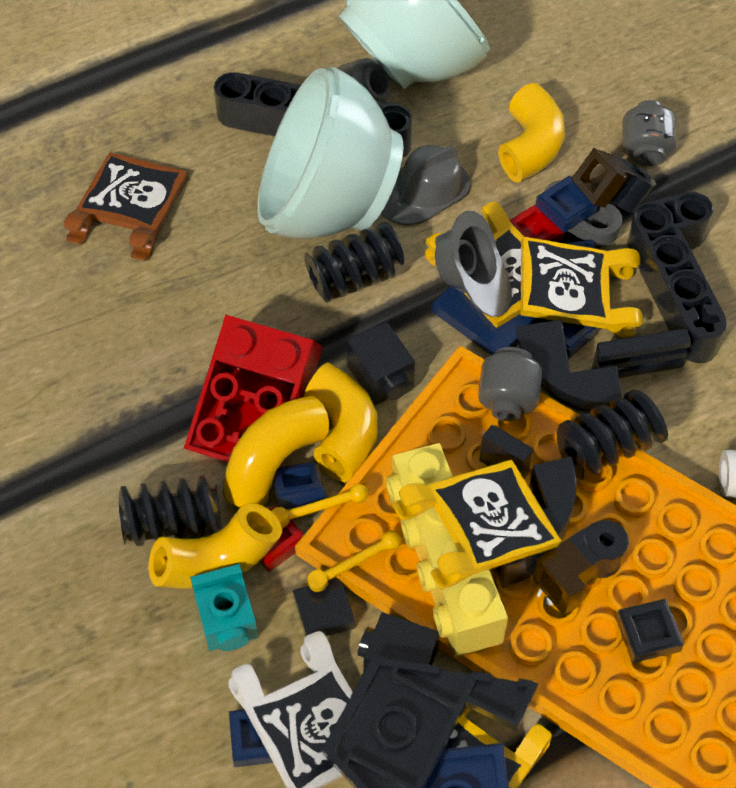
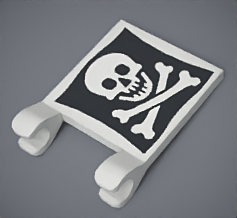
(298, 716)

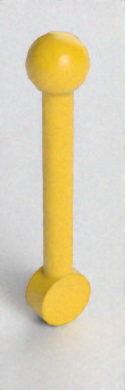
(357, 493)
(319, 579)

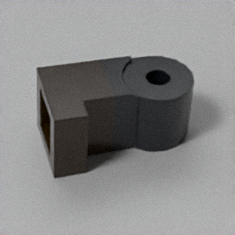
(618, 185)
(578, 561)

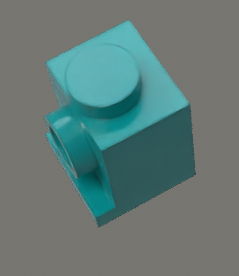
(220, 591)

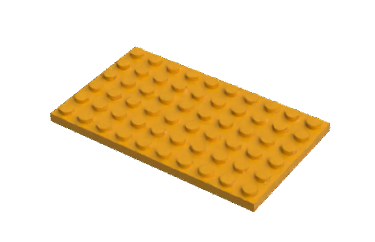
(654, 718)

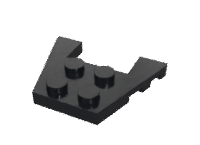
(406, 716)

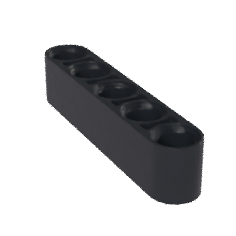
(261, 103)

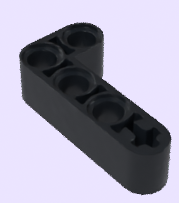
(664, 236)

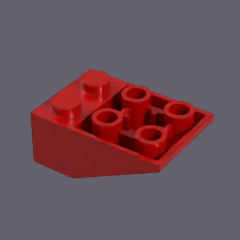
(246, 377)

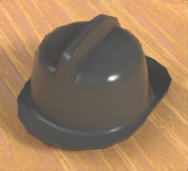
(426, 185)
(472, 264)

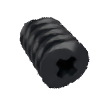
(354, 259)
(611, 429)
(169, 511)

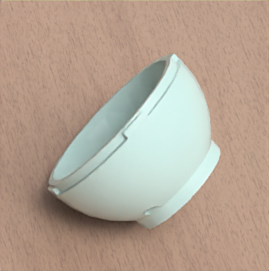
(416, 37)
(329, 160)

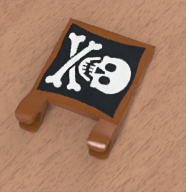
(129, 196)

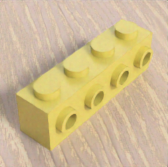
(470, 610)

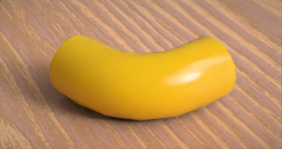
(541, 135)
(352, 421)
(267, 444)
(242, 541)

